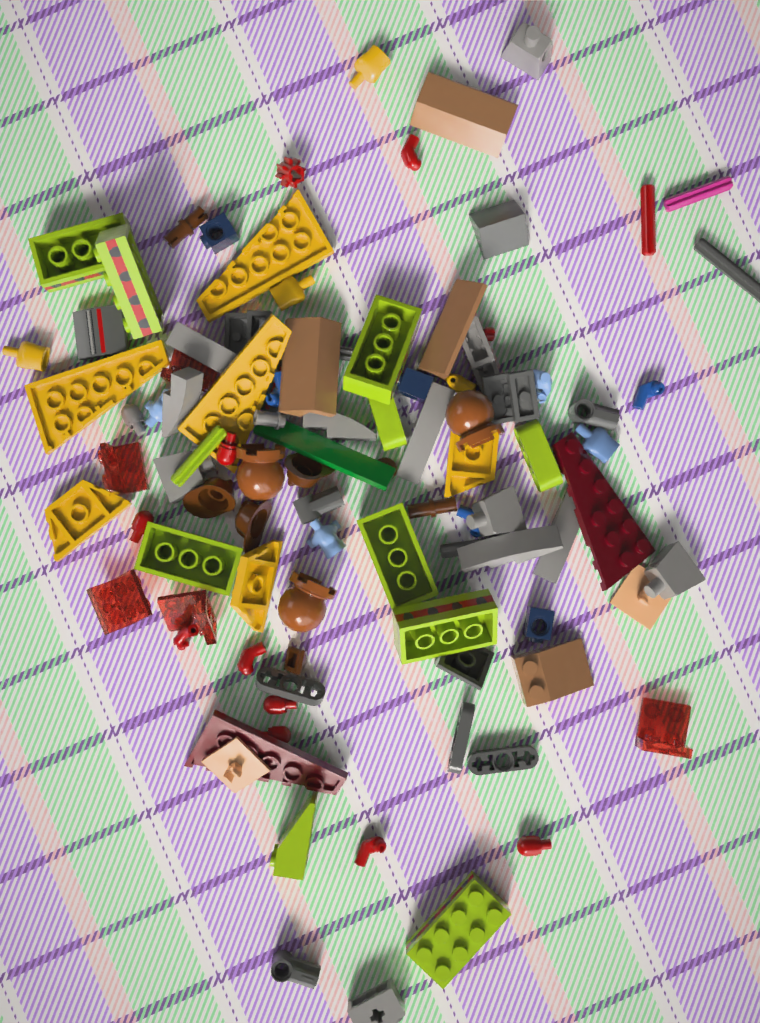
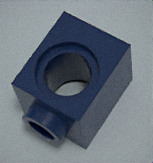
(219, 223)
(414, 385)
(532, 614)

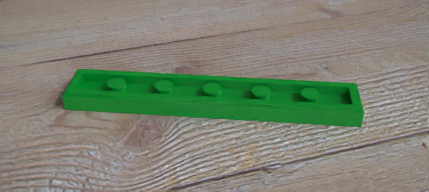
(329, 453)

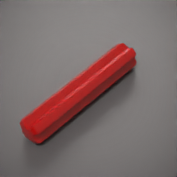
(648, 222)

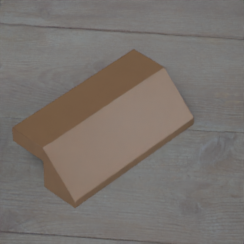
(463, 114)
(451, 328)
(310, 367)

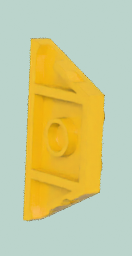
(470, 467)
(80, 515)
(255, 583)

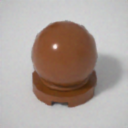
(471, 417)
(260, 473)
(304, 605)

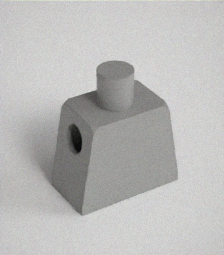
(529, 50)
(169, 464)
(497, 514)
(672, 572)

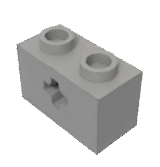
(384, 998)

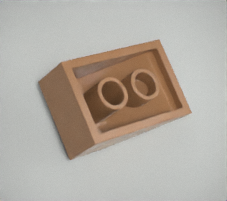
(552, 672)

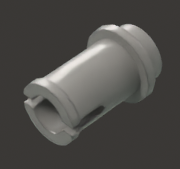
(269, 419)

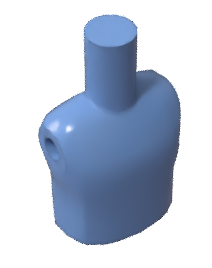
(598, 442)

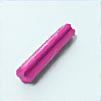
(697, 194)

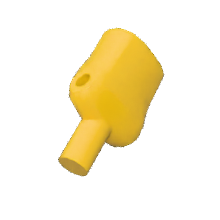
(369, 66)
(290, 291)
(29, 355)
(460, 383)

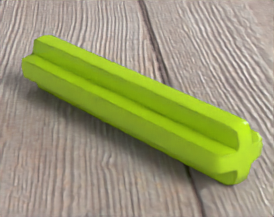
(197, 457)

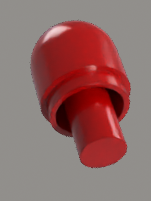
(227, 449)
(139, 524)
(277, 705)
(280, 732)
(532, 845)

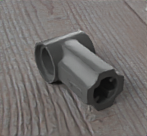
(596, 414)
(313, 506)
(298, 970)

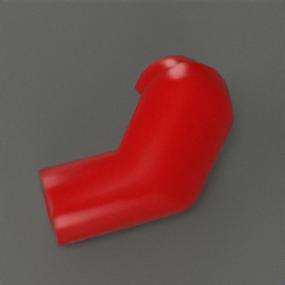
(409, 155)
(186, 631)
(247, 657)
(367, 847)

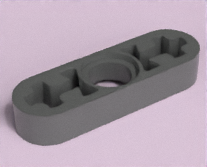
(295, 695)
(461, 737)
(519, 751)

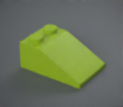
(292, 852)

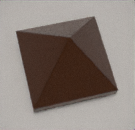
(295, 660)

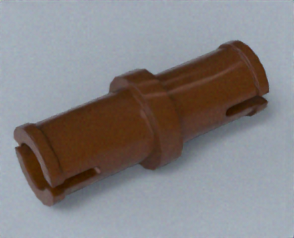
(185, 227)
(432, 507)

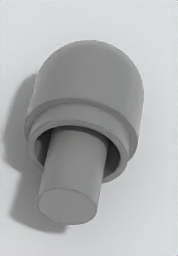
(133, 418)

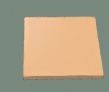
(635, 602)
(236, 764)

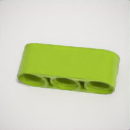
(388, 424)
(538, 455)

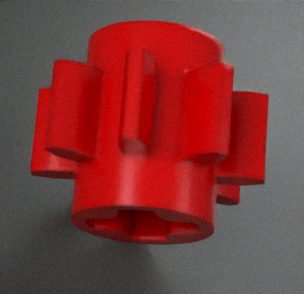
(290, 172)

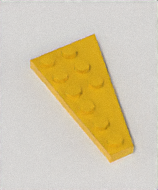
(278, 250)
(239, 388)
(79, 396)

